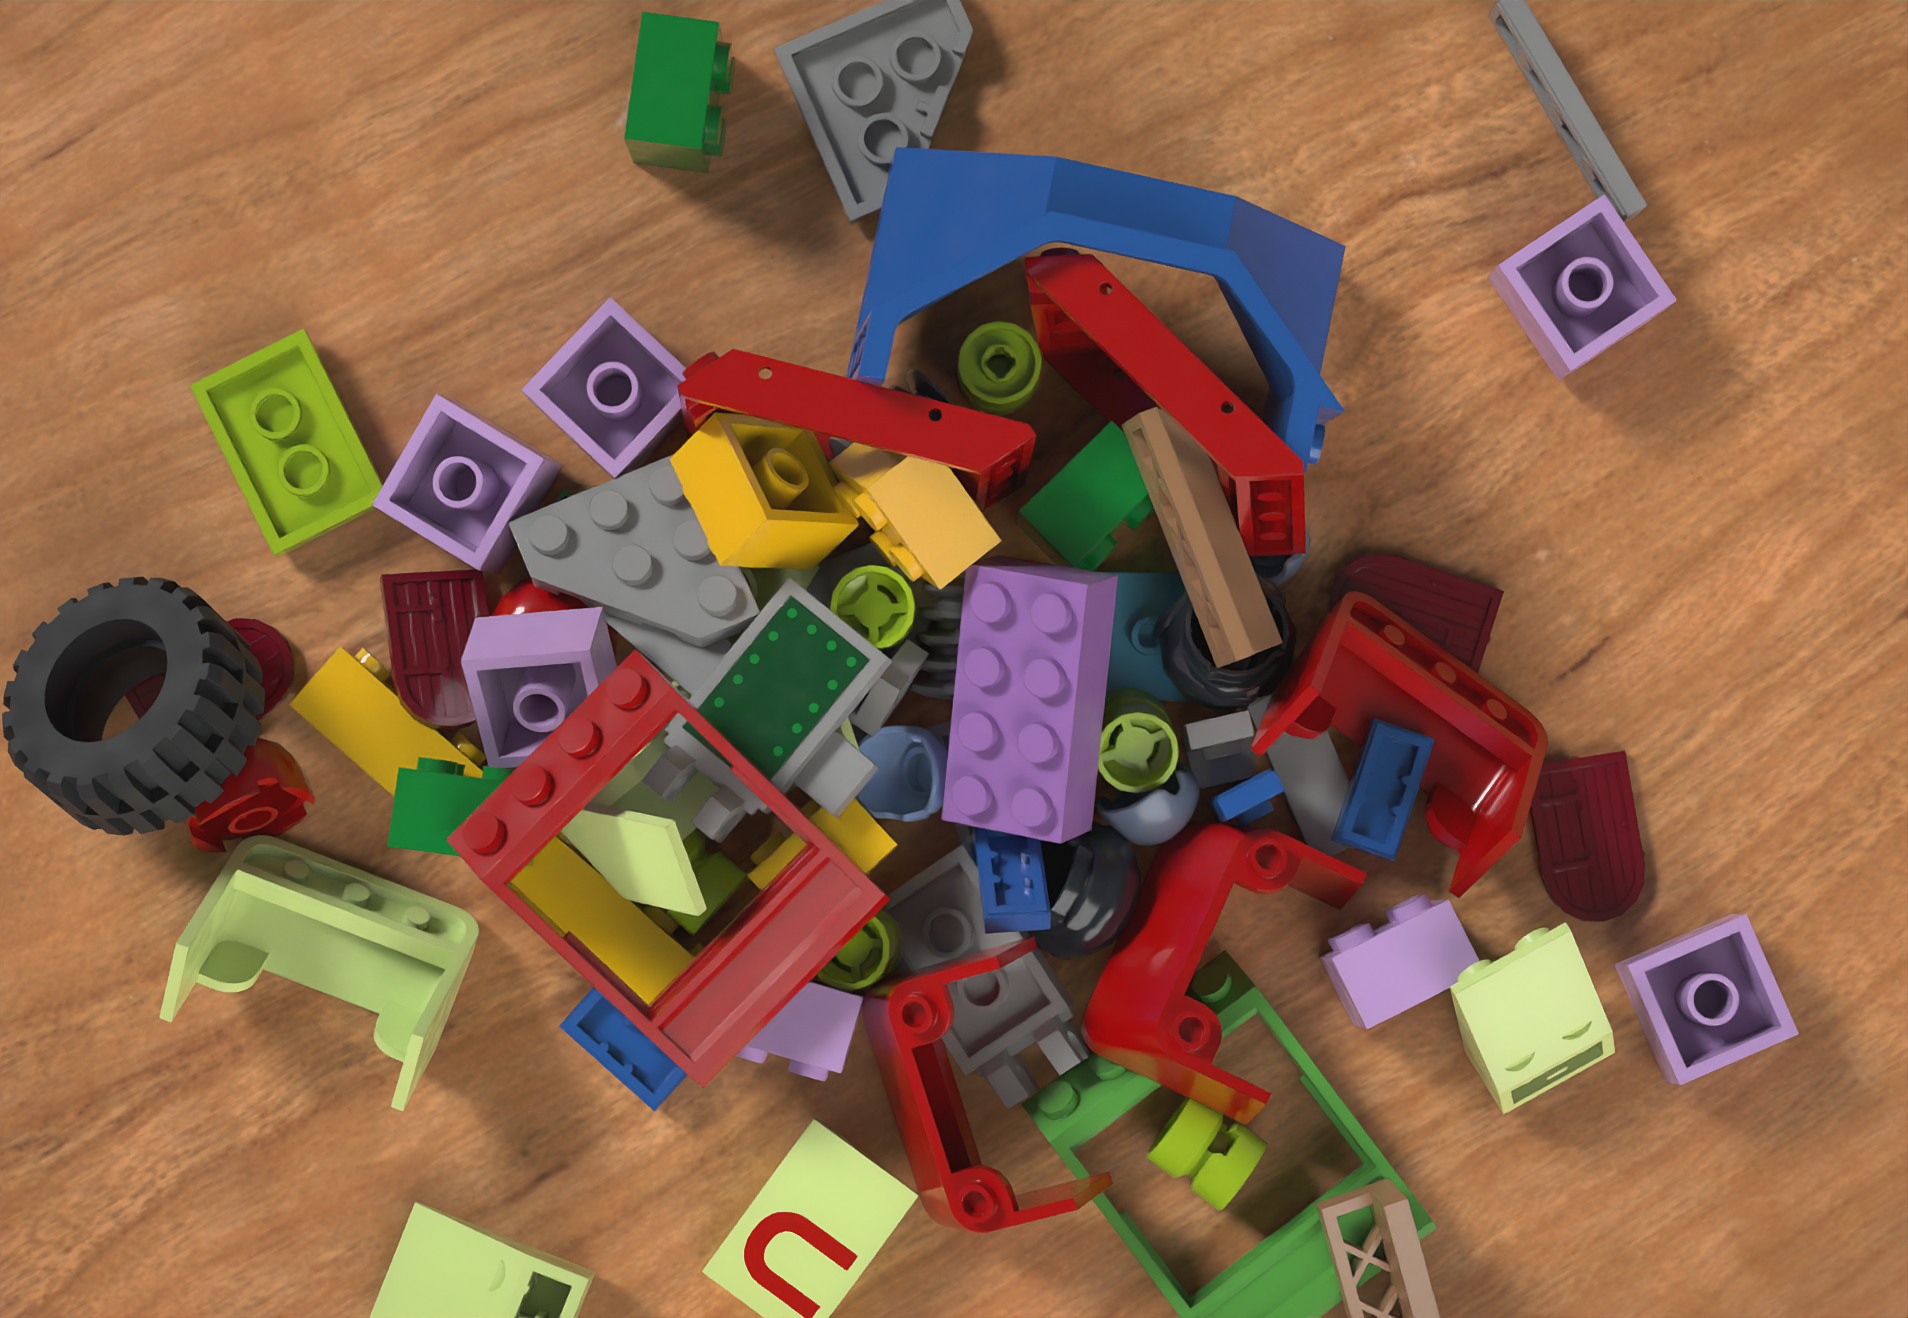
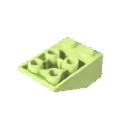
(1531, 1017)
(471, 1272)

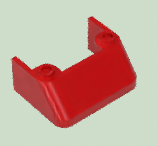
(1380, 667)
(1140, 1002)
(906, 1028)

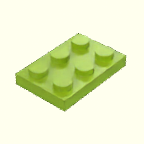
(289, 442)

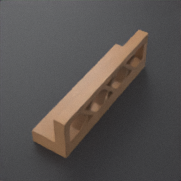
(1202, 538)
(1400, 1247)

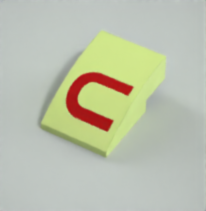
(811, 1228)

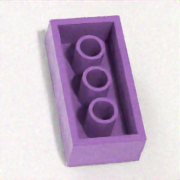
(1029, 698)

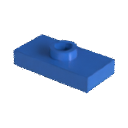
(1382, 789)
(1247, 799)
(1011, 882)
(623, 1049)

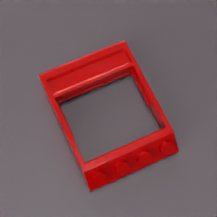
(1098, 334)
(981, 449)
(755, 959)

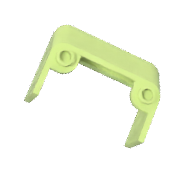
(639, 835)
(336, 934)

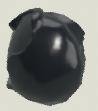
(1193, 670)
(1090, 892)

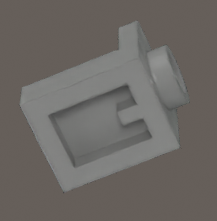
(888, 689)
(1220, 749)

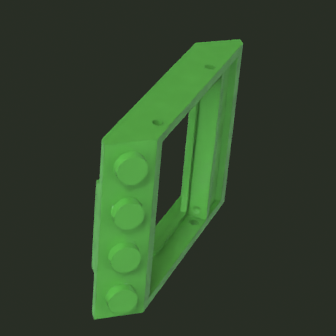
(1292, 1267)

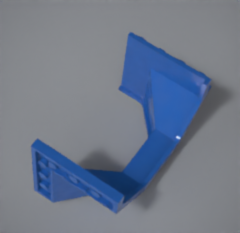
(971, 212)

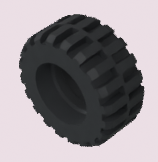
(84, 669)

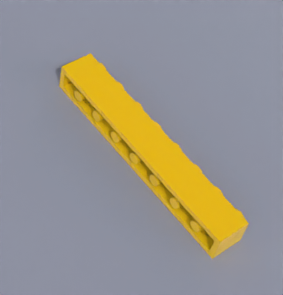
(368, 724)

